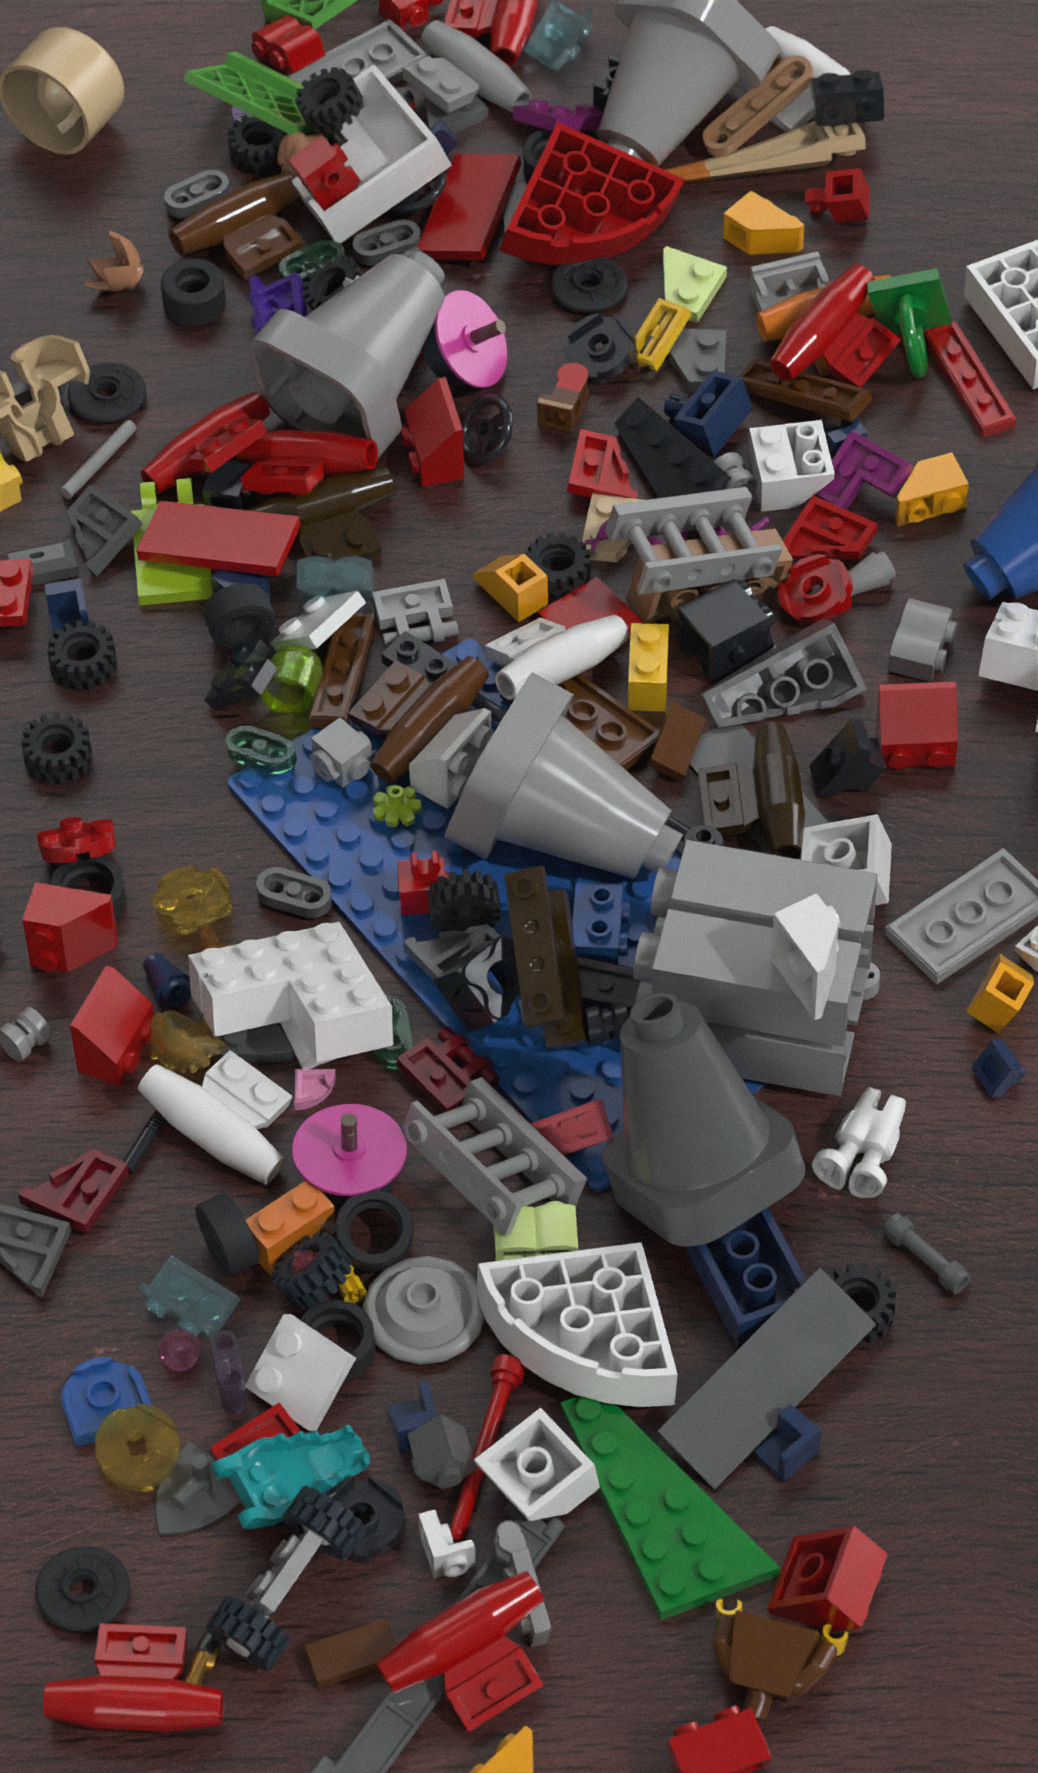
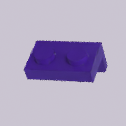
(278, 295)

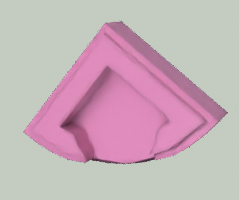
(311, 1086)

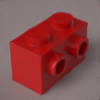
(324, 172)
(724, 1746)

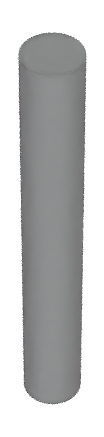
(98, 459)

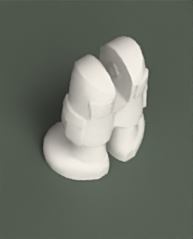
(864, 1132)

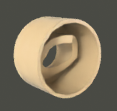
(61, 90)

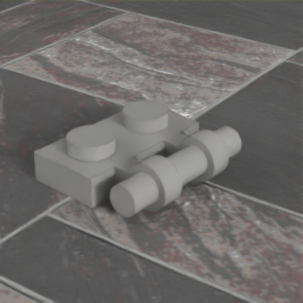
(412, 605)

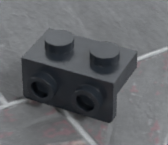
(848, 98)

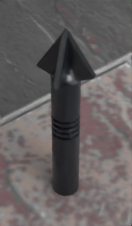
(144, 1141)

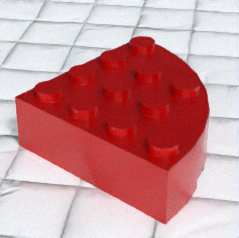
(587, 202)

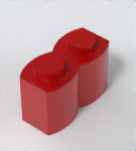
(287, 45)

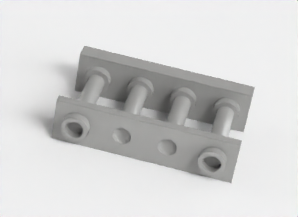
(688, 513)
(511, 1135)

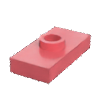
(576, 1128)

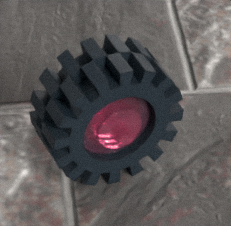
(311, 1270)

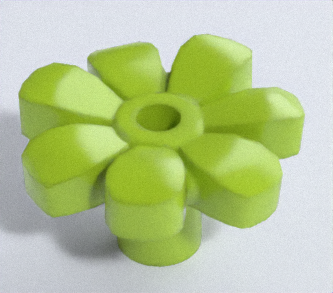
(396, 805)

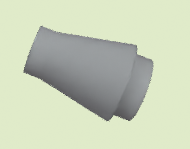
(872, 573)

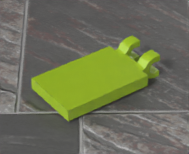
(163, 581)

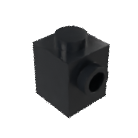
(225, 487)

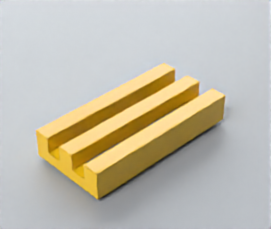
(662, 335)

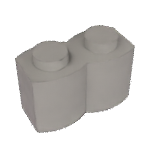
(921, 640)

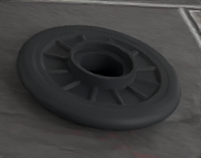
(607, 294)
(123, 403)
(76, 1565)

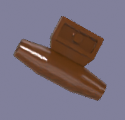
(245, 225)
(414, 711)

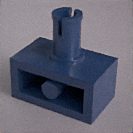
(711, 412)

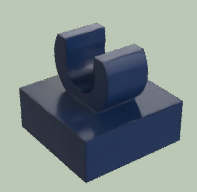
(998, 1068)

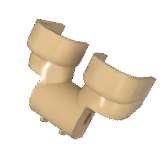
(44, 367)

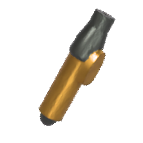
(203, 1659)

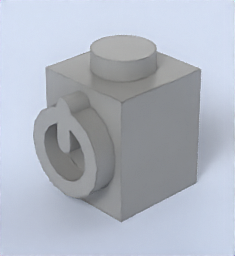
(340, 753)

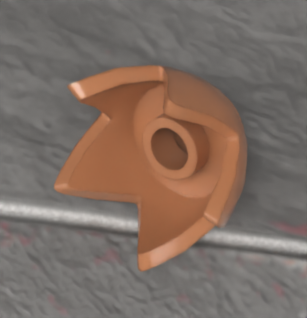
(118, 271)

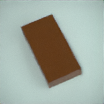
(676, 742)
(349, 1653)

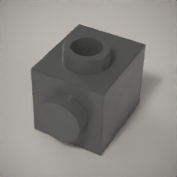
(441, 1452)

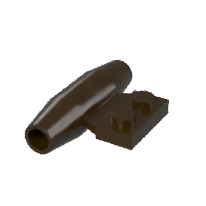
(332, 515)
(767, 794)

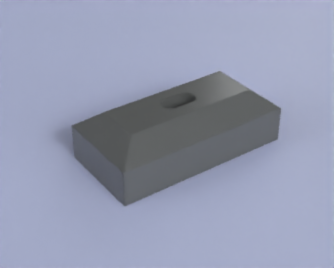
(50, 561)

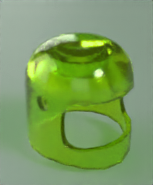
(298, 668)

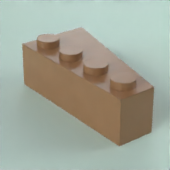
(664, 604)

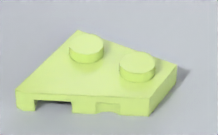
(691, 281)

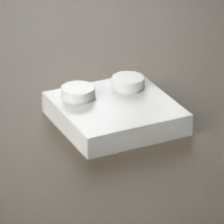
(319, 620)
(300, 1372)

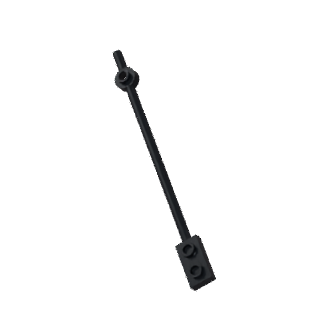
(432, 664)

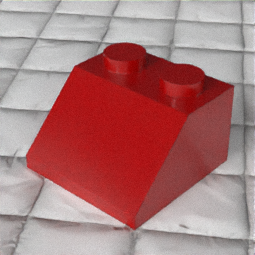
(434, 436)
(917, 724)
(67, 927)
(111, 1028)
(828, 1579)

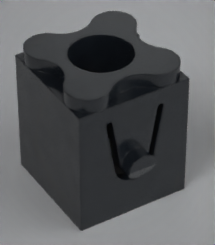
(724, 629)
(477, 1003)

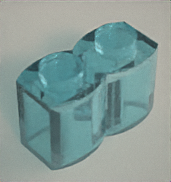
(327, 577)

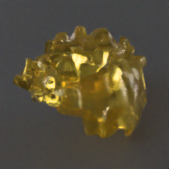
(182, 1042)

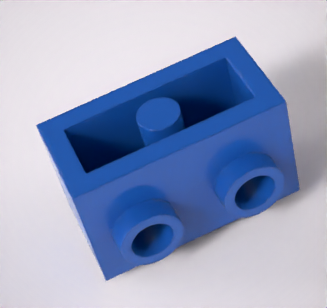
(598, 921)

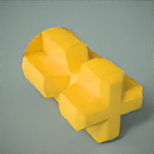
(352, 1289)

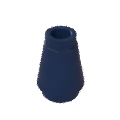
(167, 981)

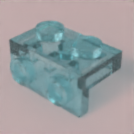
(557, 35)
(189, 1297)

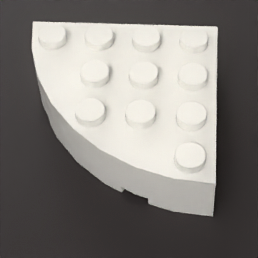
(1006, 300)
(583, 1322)

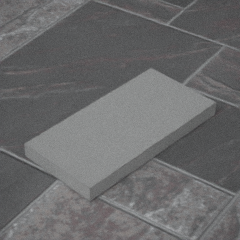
(382, 45)
(967, 916)

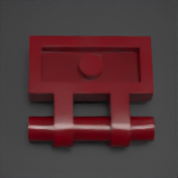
(438, 1075)

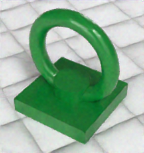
(907, 307)

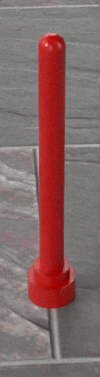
(506, 1374)

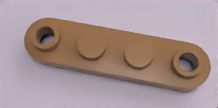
(758, 106)

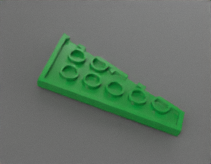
(669, 1525)

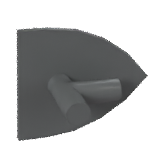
(193, 1495)

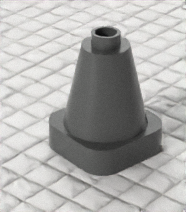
(694, 1137)

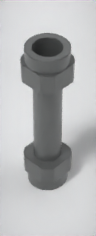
(951, 1275)

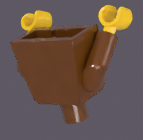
(771, 1656)

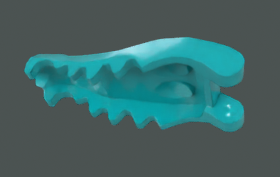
(276, 1468)

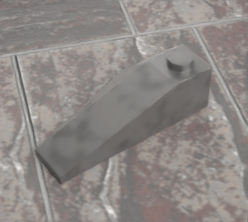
(793, 677)

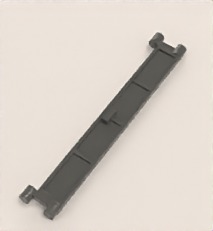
(406, 1710)

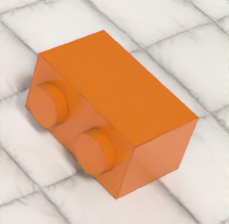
(289, 1220)

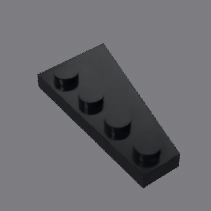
(666, 456)

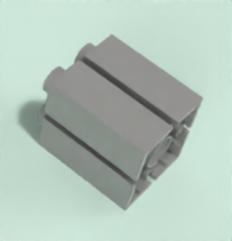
(717, 956)

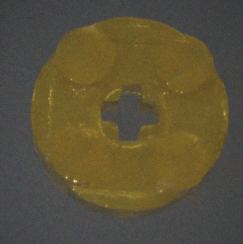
(186, 915)
(131, 1424)

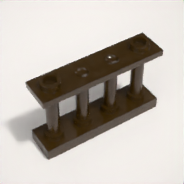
(546, 958)

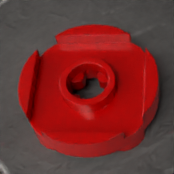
(828, 602)
(76, 838)

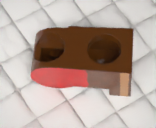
(567, 400)

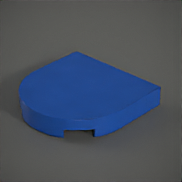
(96, 1391)

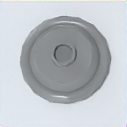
(424, 1310)

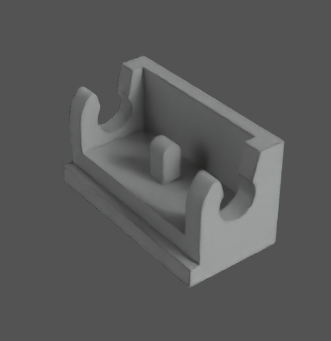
(785, 278)

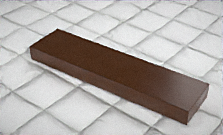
(806, 391)
(342, 670)

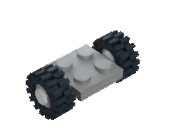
(247, 1627)

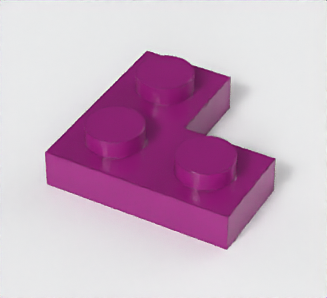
(540, 115)
(863, 462)

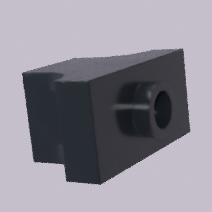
(848, 761)

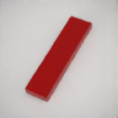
(969, 379)

